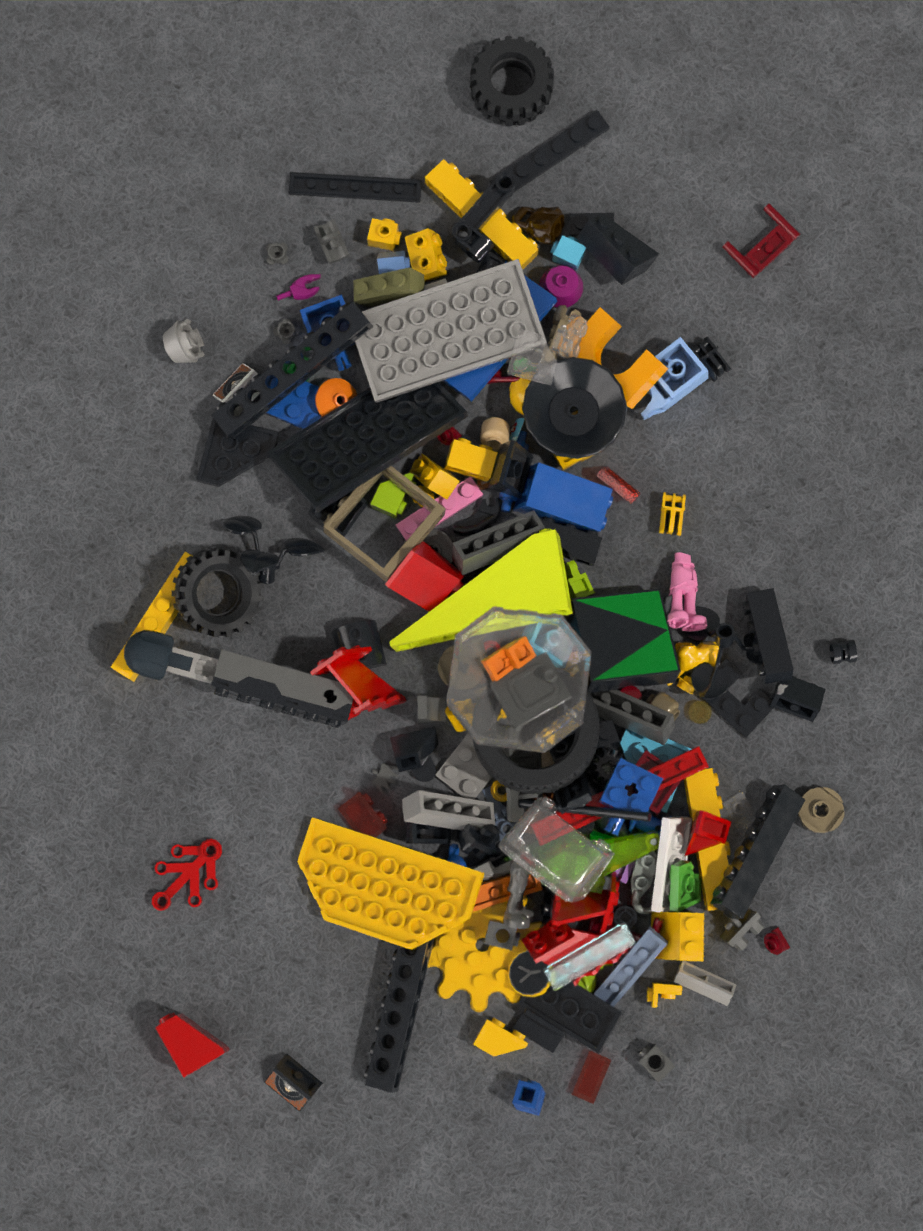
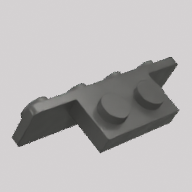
(525, 759)

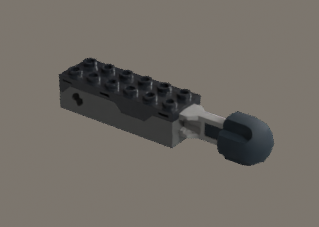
(248, 678)

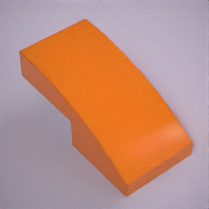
(508, 657)

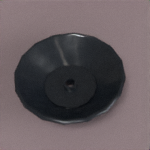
(578, 386)

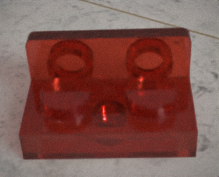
(362, 816)

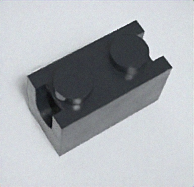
(798, 698)

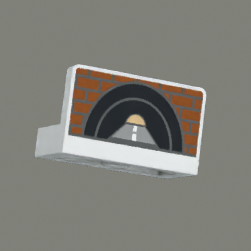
(239, 379)

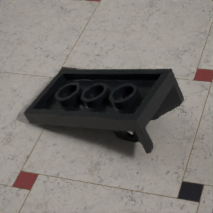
(576, 1014)

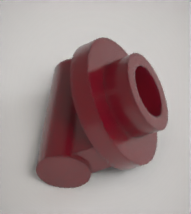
(448, 436)
(776, 942)

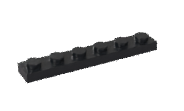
(556, 150)

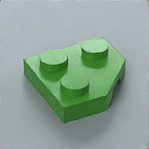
(684, 886)

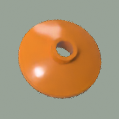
(328, 393)

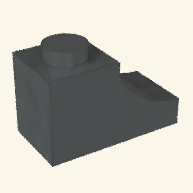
(431, 709)

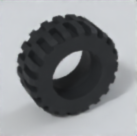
(511, 54)

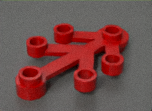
(190, 871)

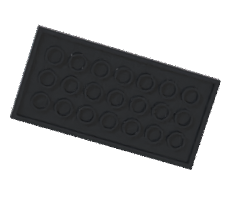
(363, 441)

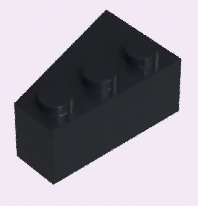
(616, 248)

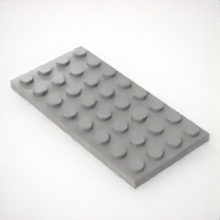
(446, 330)

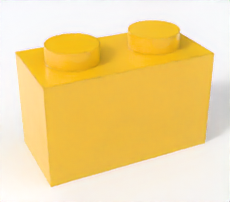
(470, 459)

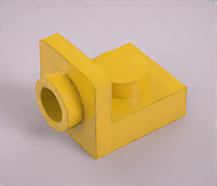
(667, 991)

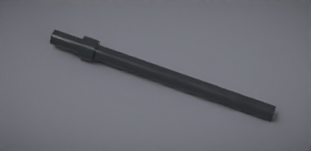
(598, 811)

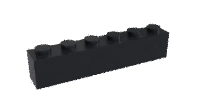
(757, 851)

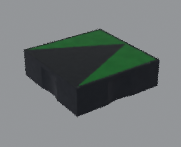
(626, 639)

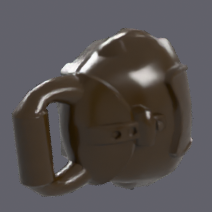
(543, 224)

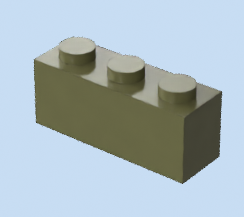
(387, 287)

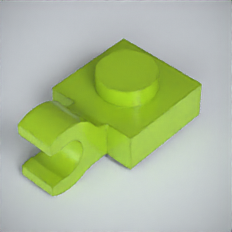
(577, 583)

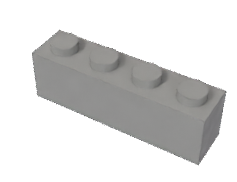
(447, 811)

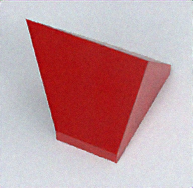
(707, 832)

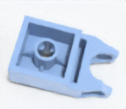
(672, 386)

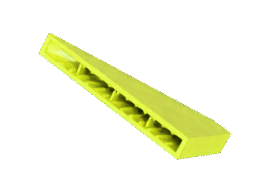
(524, 579)

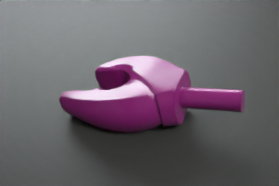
(299, 290)

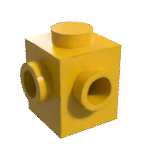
(384, 234)

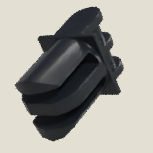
(713, 360)

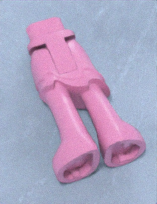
(684, 583)

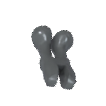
(516, 915)

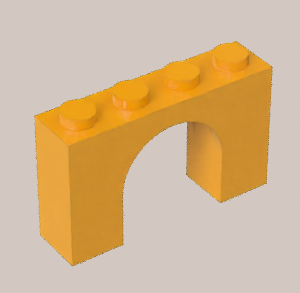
(639, 376)

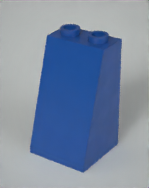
(565, 498)

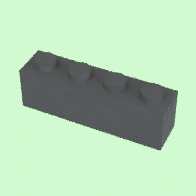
(494, 542)
(634, 715)

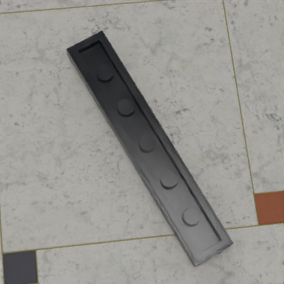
(355, 187)

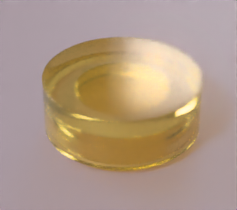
(699, 712)

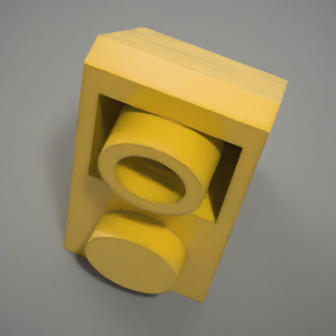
(434, 476)
(497, 1040)

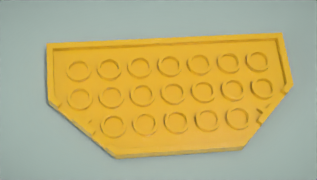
(385, 886)

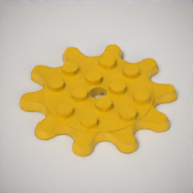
(474, 970)

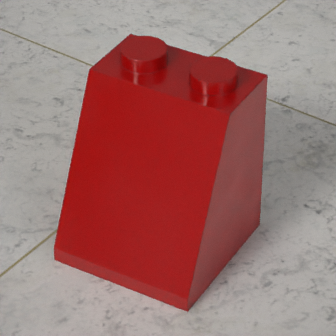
(425, 577)
(189, 1043)

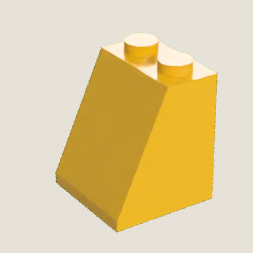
(683, 934)

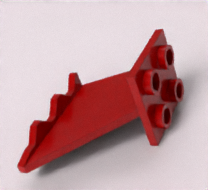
(359, 681)
(592, 906)
(555, 942)

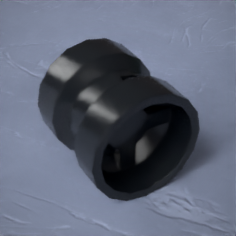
(843, 651)
(625, 914)

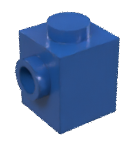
(529, 1097)

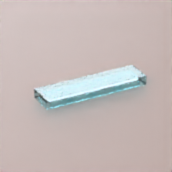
(589, 956)

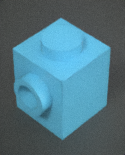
(568, 252)

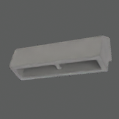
(704, 983)

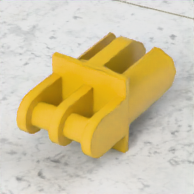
(672, 511)

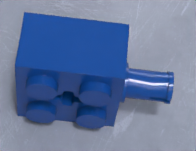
(316, 314)
(615, 795)

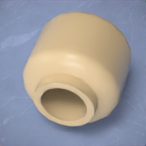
(494, 432)

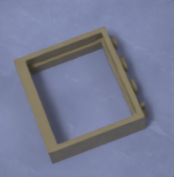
(348, 503)

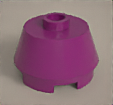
(563, 284)

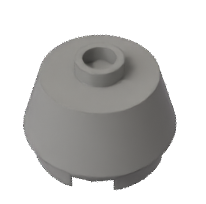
(183, 342)

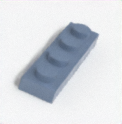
(631, 967)

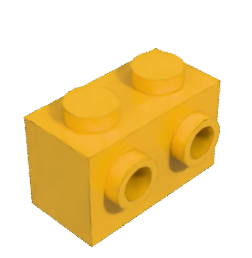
(426, 254)

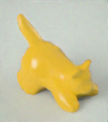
(691, 656)

